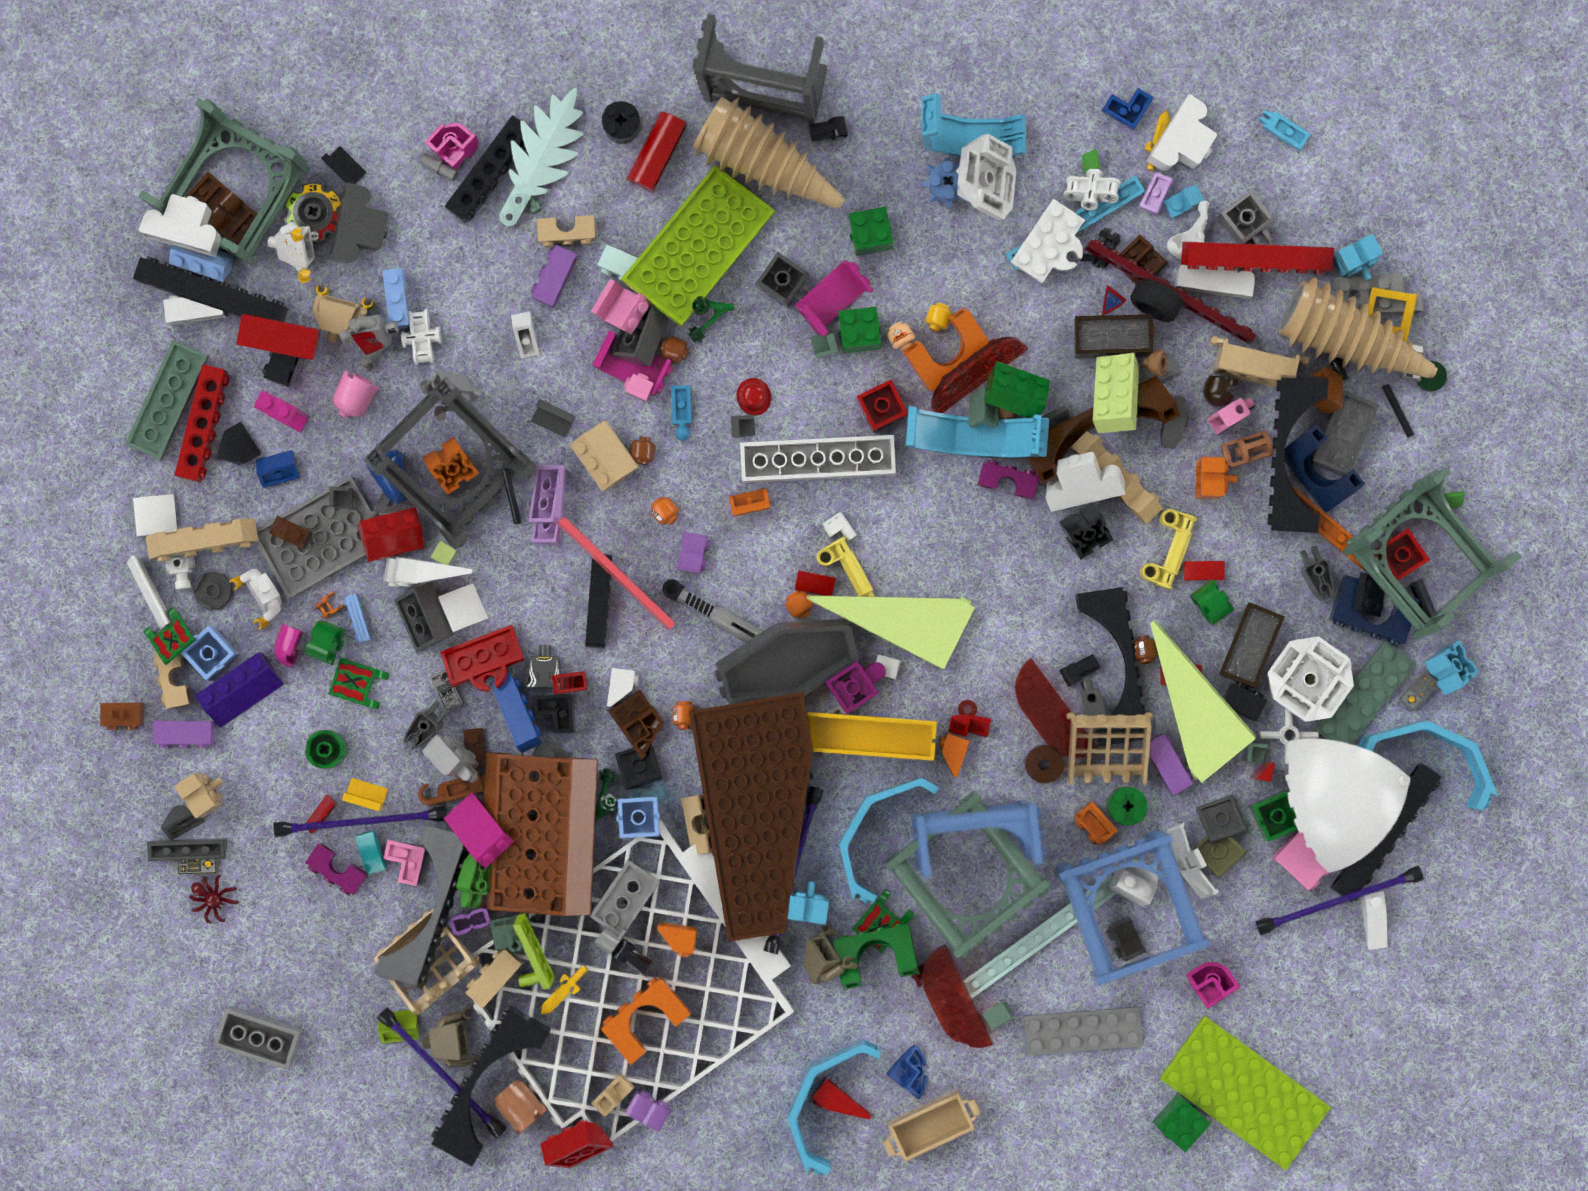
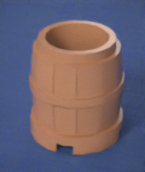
(519, 1106)

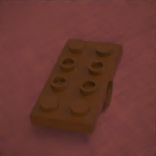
(228, 213)

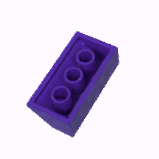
(239, 689)

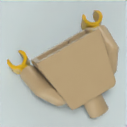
(334, 313)

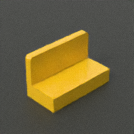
(365, 794)

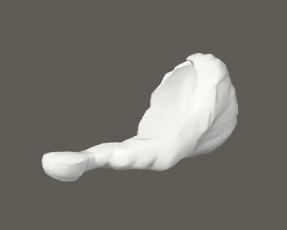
(1194, 234)

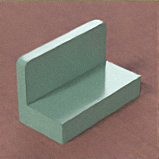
(982, 412)

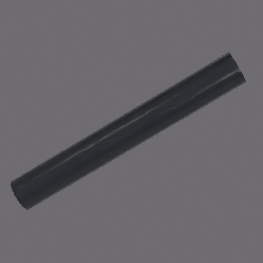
(1397, 410)
(511, 496)

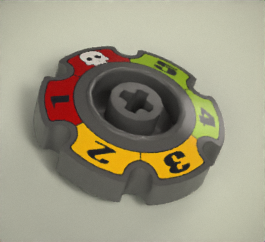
(310, 198)

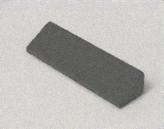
(187, 849)

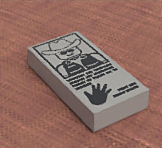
(448, 696)

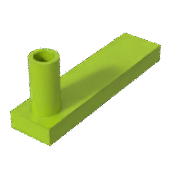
(543, 972)

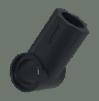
(829, 129)
(1076, 671)
(628, 954)

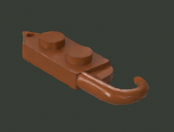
(452, 790)

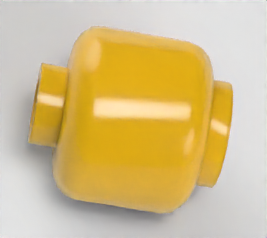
(938, 317)

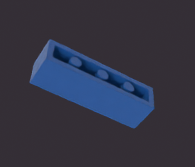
(516, 714)

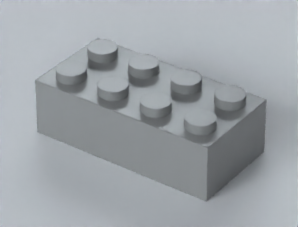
(258, 1037)

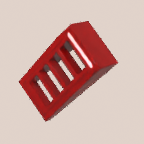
(579, 680)

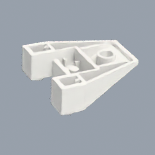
(410, 571)

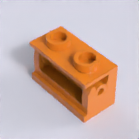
(1095, 823)

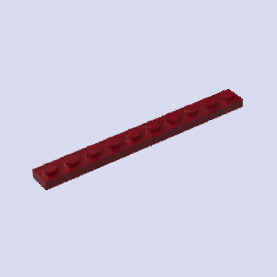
(1193, 304)

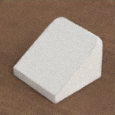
(891, 666)

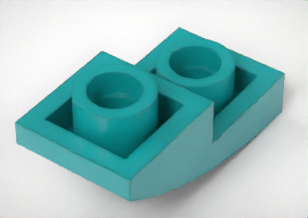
(370, 852)

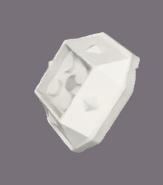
(987, 176)
(1330, 673)

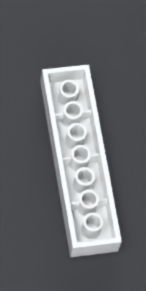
(817, 459)

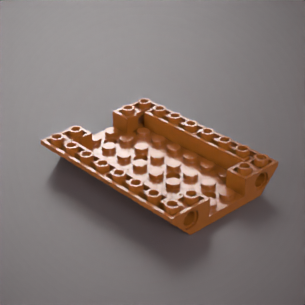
(560, 834)

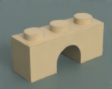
(583, 232)
(173, 695)
(695, 815)

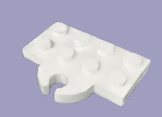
(1050, 243)

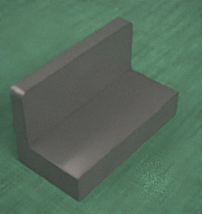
(553, 418)

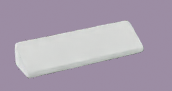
(149, 591)

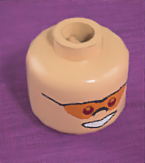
(900, 335)

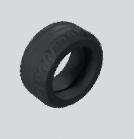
(1156, 299)

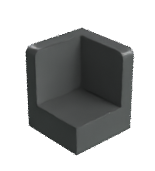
(743, 426)
(341, 497)

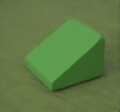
(1090, 160)
(1455, 499)

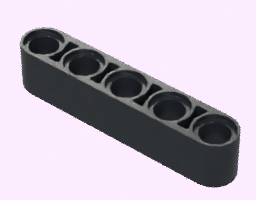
(598, 606)

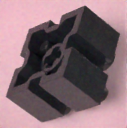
(1086, 530)

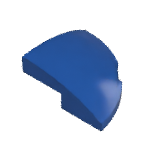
(908, 1071)

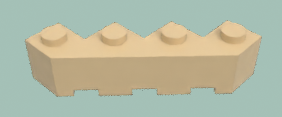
(1142, 504)
(209, 537)

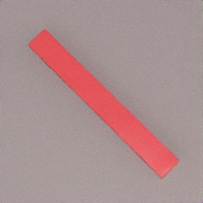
(616, 573)

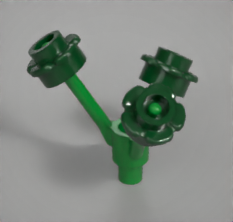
(701, 306)
(607, 803)

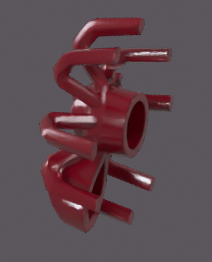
(212, 898)

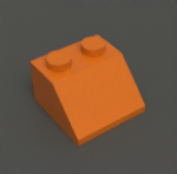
(679, 937)

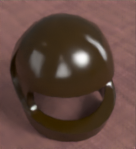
(1217, 390)

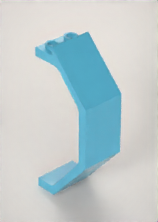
(950, 133)
(953, 435)
(1484, 786)
(863, 893)
(819, 1164)

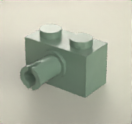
(504, 933)

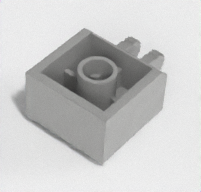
(1257, 220)
(452, 757)

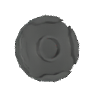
(218, 593)

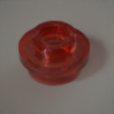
(967, 703)

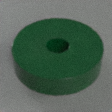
(1438, 382)

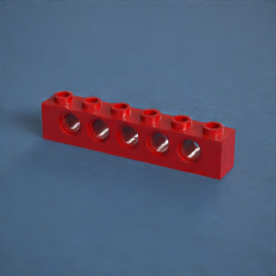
(197, 413)

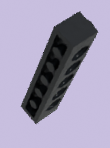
(478, 172)

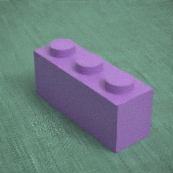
(554, 276)
(183, 733)
(1169, 764)

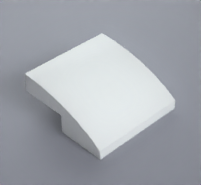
(154, 514)
(462, 607)

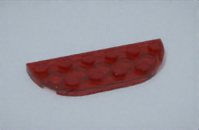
(974, 371)
(1046, 710)
(953, 1001)

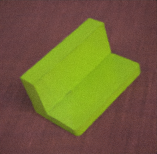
(408, 1023)

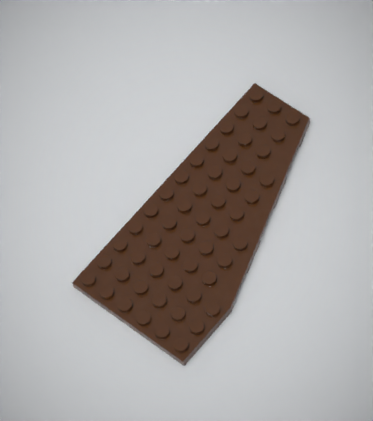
(755, 792)

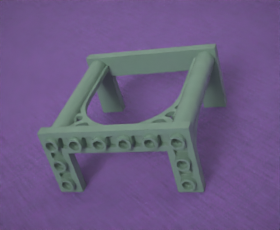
(211, 127)
(1431, 496)
(958, 941)

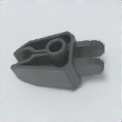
(1172, 430)
(1317, 574)
(425, 725)

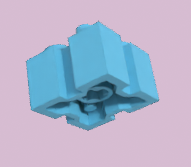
(1358, 258)
(1451, 667)
(808, 905)

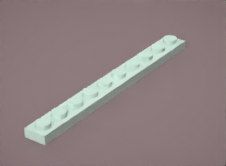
(1032, 942)

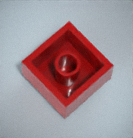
(881, 406)
(1404, 554)

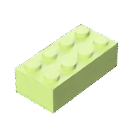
(1116, 393)

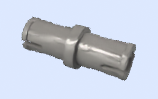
(439, 166)

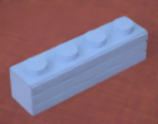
(358, 619)

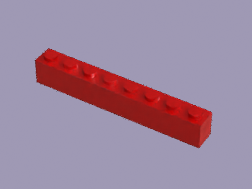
(1257, 256)

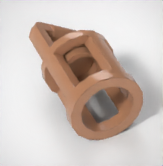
(1245, 450)

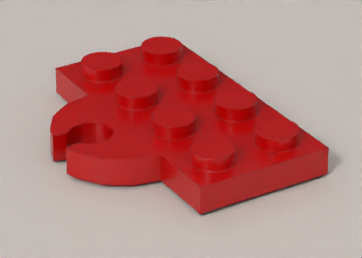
(483, 659)

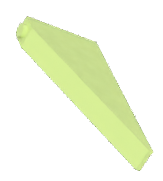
(916, 624)
(1206, 722)

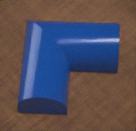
(1128, 113)

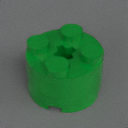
(1212, 602)
(325, 642)
(315, 747)
(1134, 814)

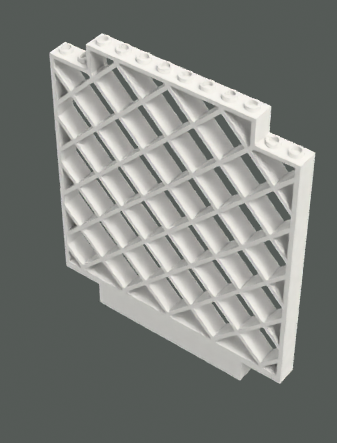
(768, 966)

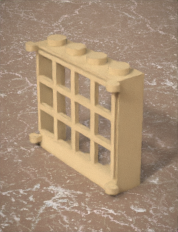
(1106, 770)
(444, 983)

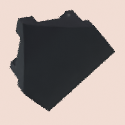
(237, 446)

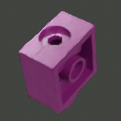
(856, 685)

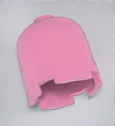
(354, 395)

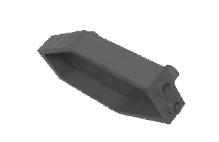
(787, 660)

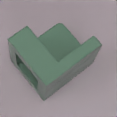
(824, 345)
(1255, 752)

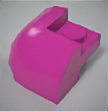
(453, 143)
(286, 645)
(1212, 983)

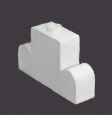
(1184, 137)
(182, 226)
(1216, 281)
(1083, 482)

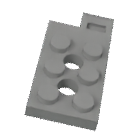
(1384, 281)
(617, 919)

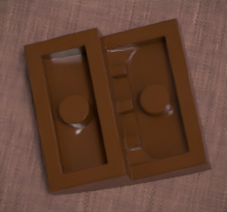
(1144, 254)

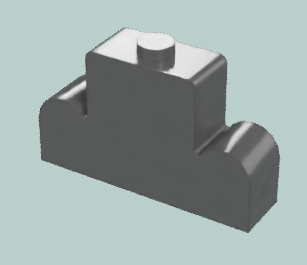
(357, 225)

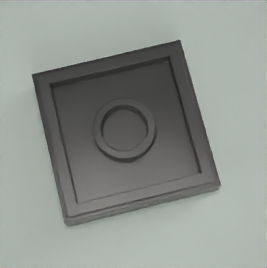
(1221, 819)

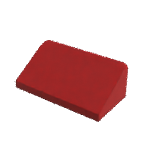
(815, 583)
(1264, 772)
(322, 811)

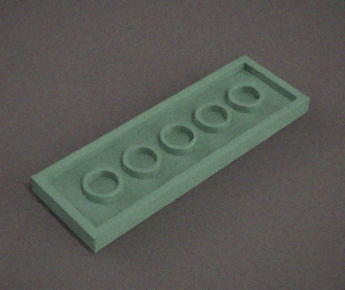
(166, 400)
(1370, 692)

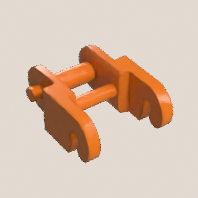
(324, 601)

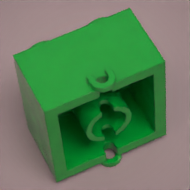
(870, 231)
(859, 330)
(1274, 816)
(1181, 1122)

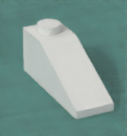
(183, 311)
(1375, 919)

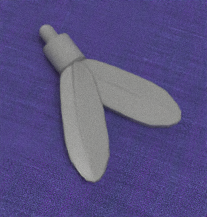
(382, 509)

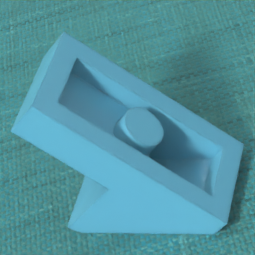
(1183, 201)

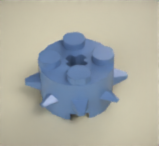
(936, 186)

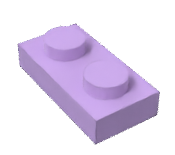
(1156, 193)

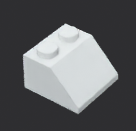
(1135, 884)

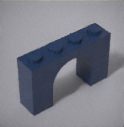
(1325, 491)
(1394, 628)

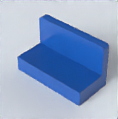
(277, 469)

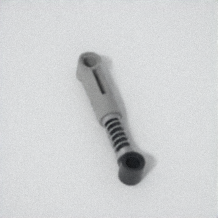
(718, 615)

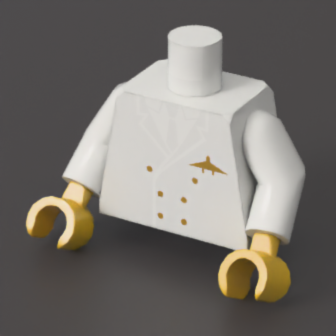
(294, 247)
(263, 592)

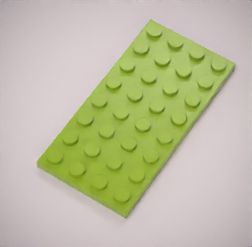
(698, 245)
(1245, 1092)

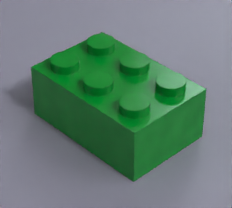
(1016, 390)

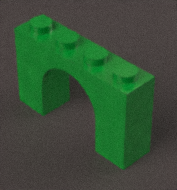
(897, 938)

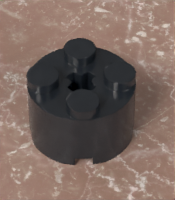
(621, 111)

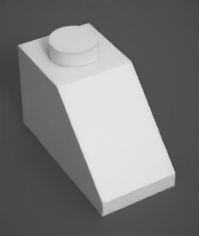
(525, 334)
(621, 684)

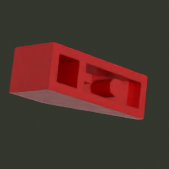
(835, 1099)

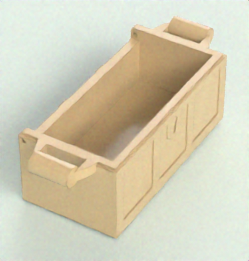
(1253, 364)
(930, 1125)

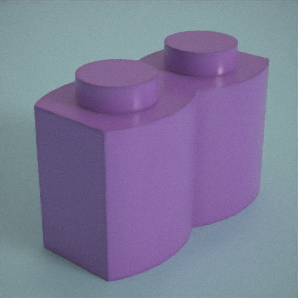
(692, 553)
(466, 921)
(648, 1111)

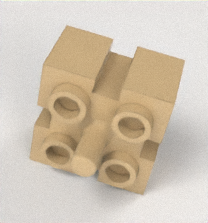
(199, 794)

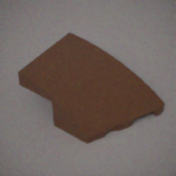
(637, 721)

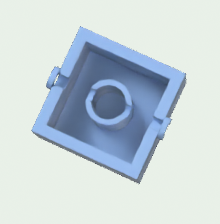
(210, 653)
(638, 817)

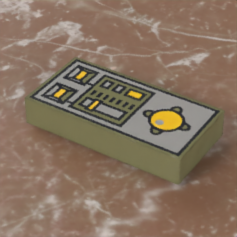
(203, 866)

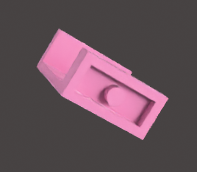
(620, 307)
(1300, 861)

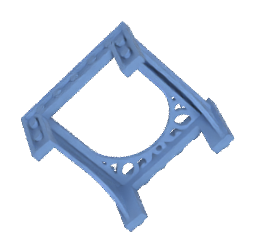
(1017, 818)
(1072, 875)

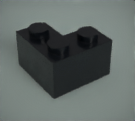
(562, 709)

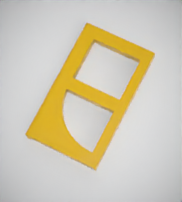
(1408, 309)

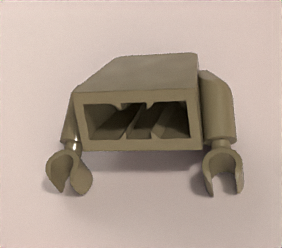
(822, 960)
(449, 1040)

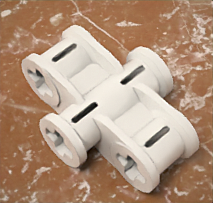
(1092, 189)
(421, 337)

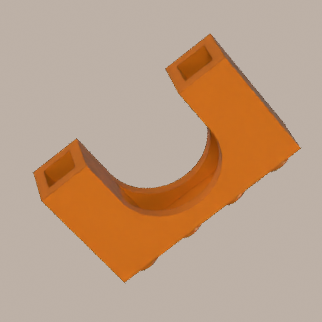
(971, 340)
(658, 995)

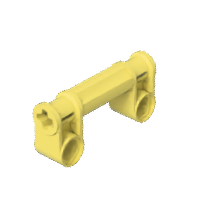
(850, 565)
(1165, 575)

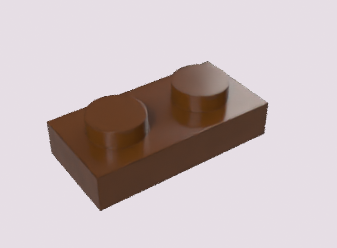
(475, 743)

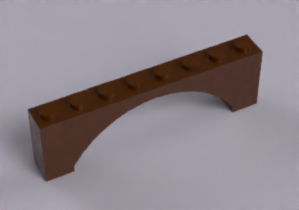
(1153, 403)

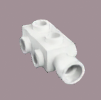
(181, 571)

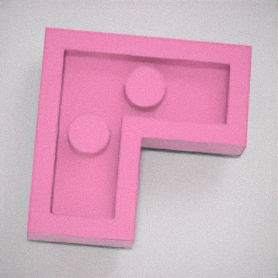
(410, 857)

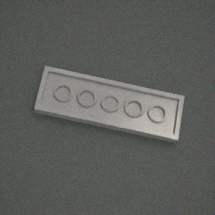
(1083, 1030)

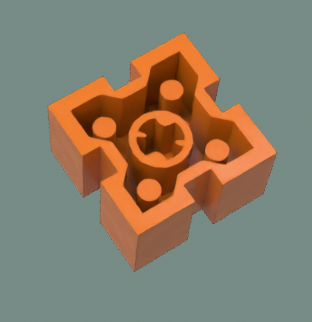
(450, 465)
(1210, 478)

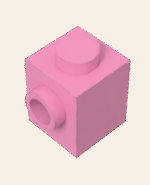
(639, 387)

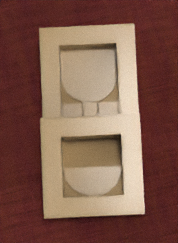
(612, 1095)

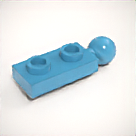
(681, 410)

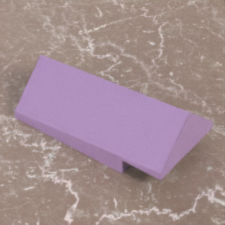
(548, 504)

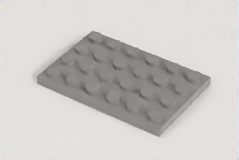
(330, 548)

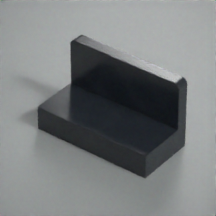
(344, 166)

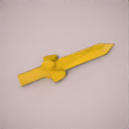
(1163, 121)
(563, 990)

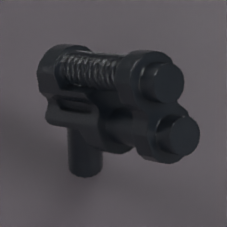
(1104, 235)

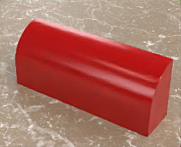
(657, 151)
(278, 336)

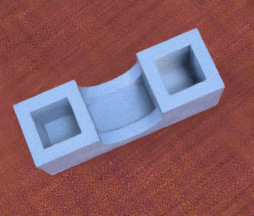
(212, 267)
(395, 296)

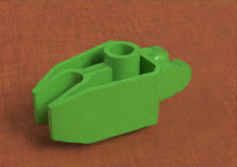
(473, 882)

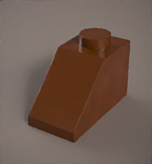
(290, 532)

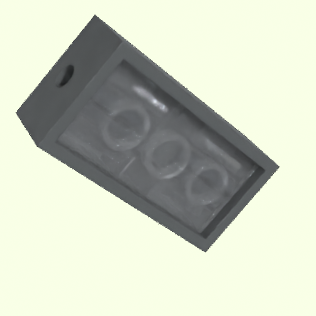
(1345, 434)

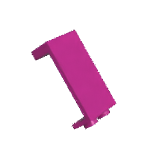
(832, 295)
(623, 369)
(281, 411)
(478, 830)

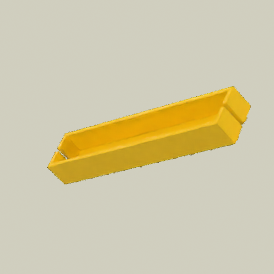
(873, 735)

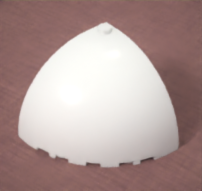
(1342, 798)

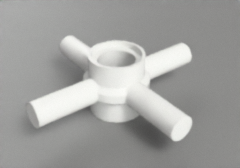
(1288, 726)

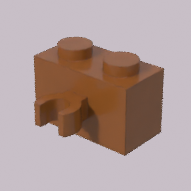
(1335, 391)
(121, 714)

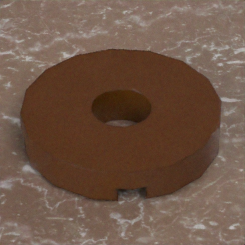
(1040, 774)

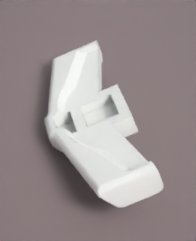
(1190, 863)

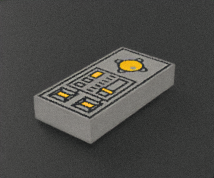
(1418, 690)

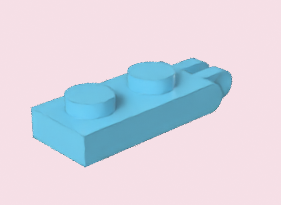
(1284, 129)

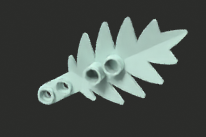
(542, 153)

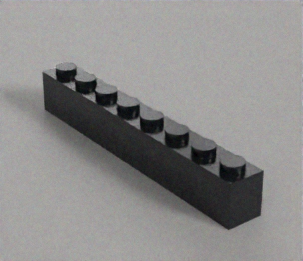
(205, 291)
(1355, 876)

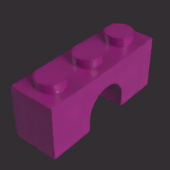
(1025, 481)
(321, 862)

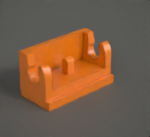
(749, 502)

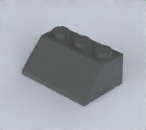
(644, 341)
(423, 616)

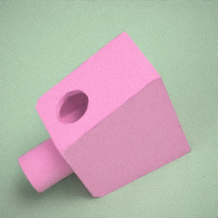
(1231, 414)

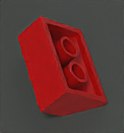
(391, 534)
(575, 1145)

